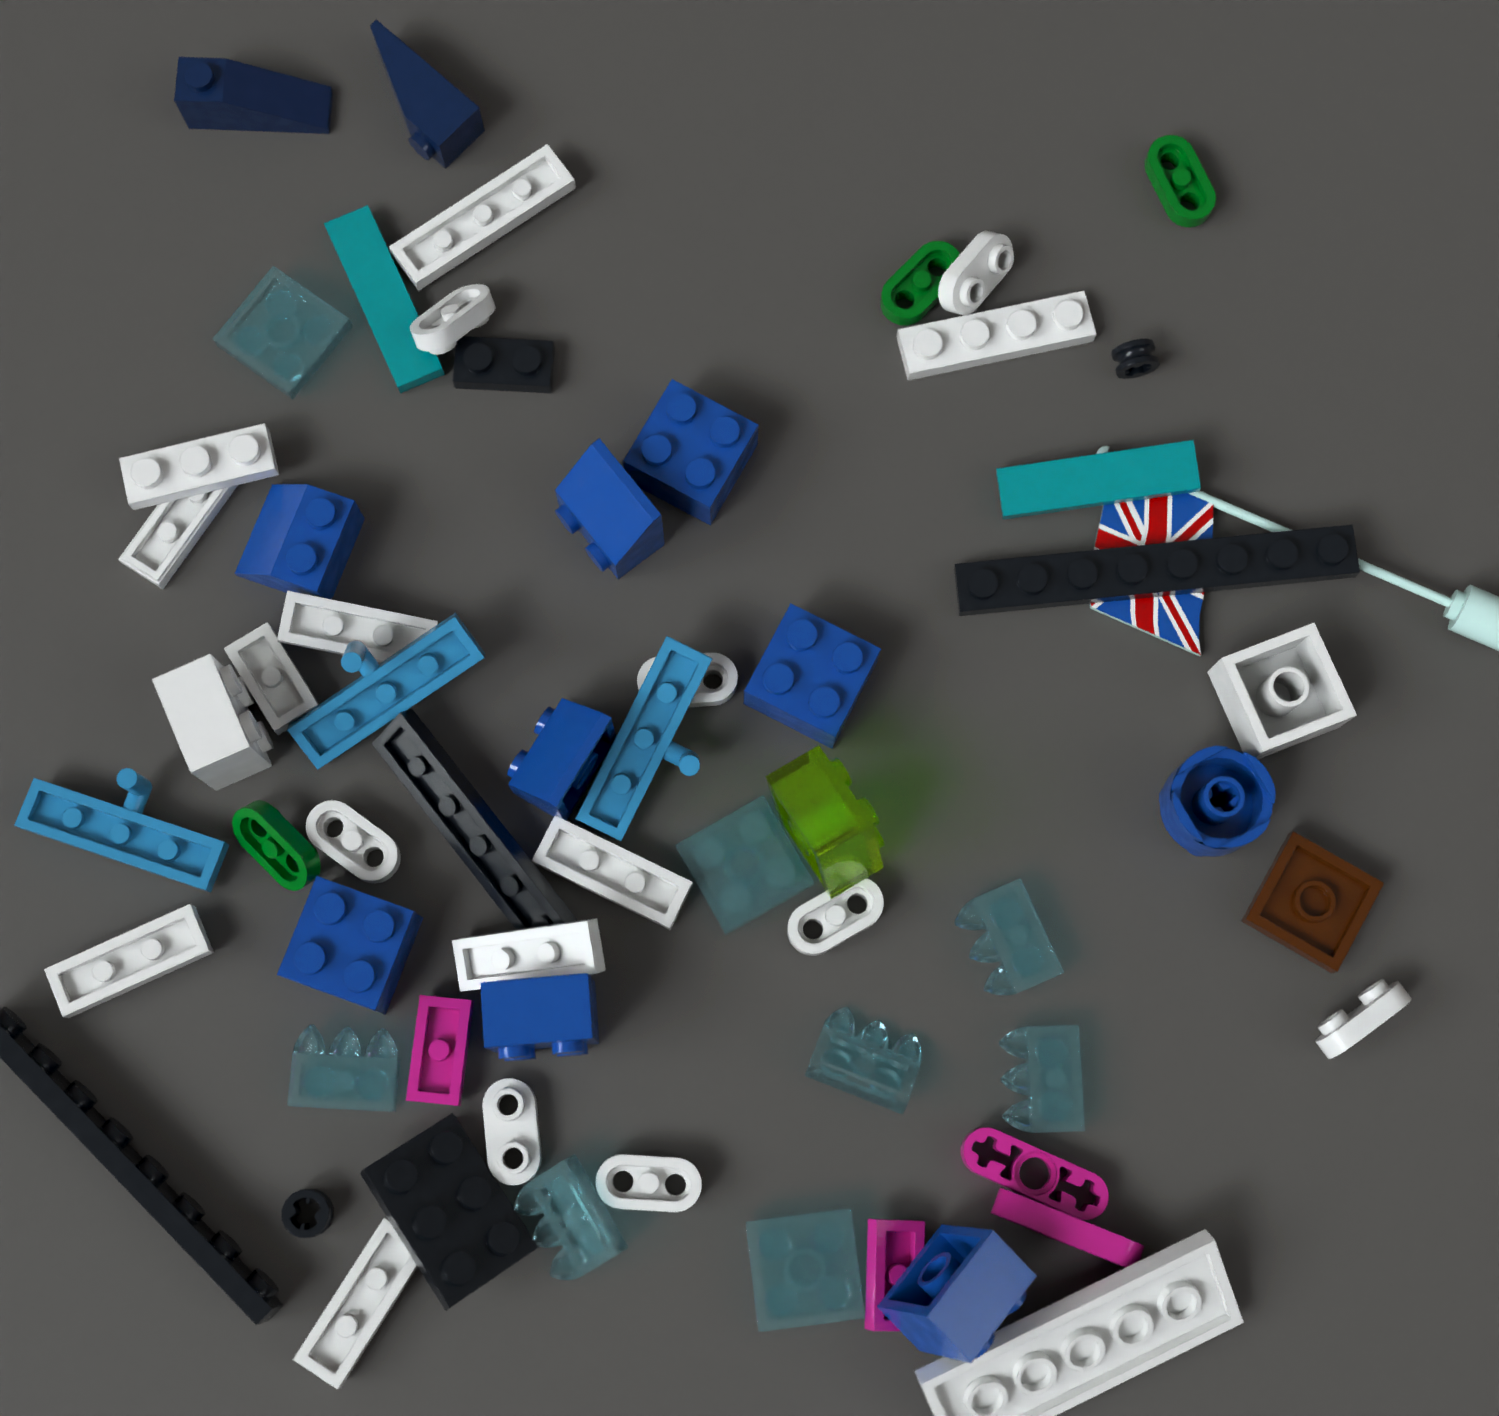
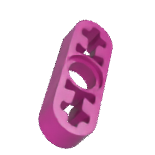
(1076, 1175)
(1066, 1229)

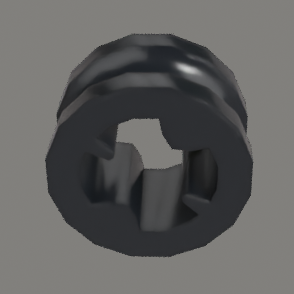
(1135, 358)
(292, 1209)

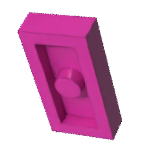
(440, 1050)
(890, 1250)

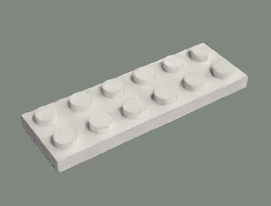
(1092, 1337)

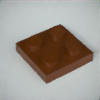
(1312, 902)

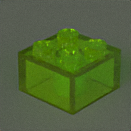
(826, 820)

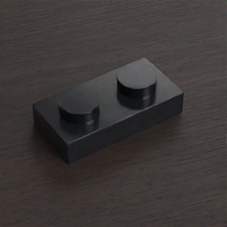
(504, 364)

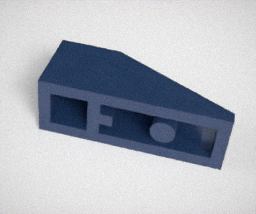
(249, 98)
(434, 110)

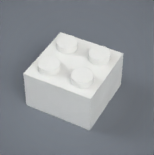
(1281, 692)
(213, 722)

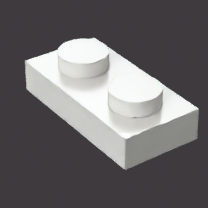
(271, 677)

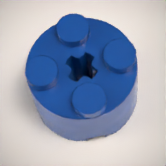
(1212, 773)

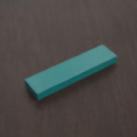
(382, 297)
(1098, 479)

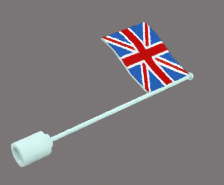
(1191, 518)

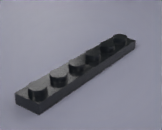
(469, 824)

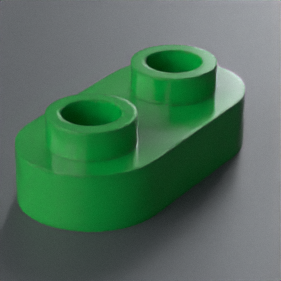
(1184, 183)
(916, 283)
(276, 845)

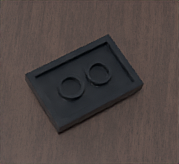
(448, 1211)

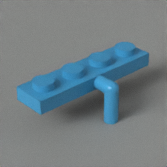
(384, 688)
(646, 739)
(123, 831)

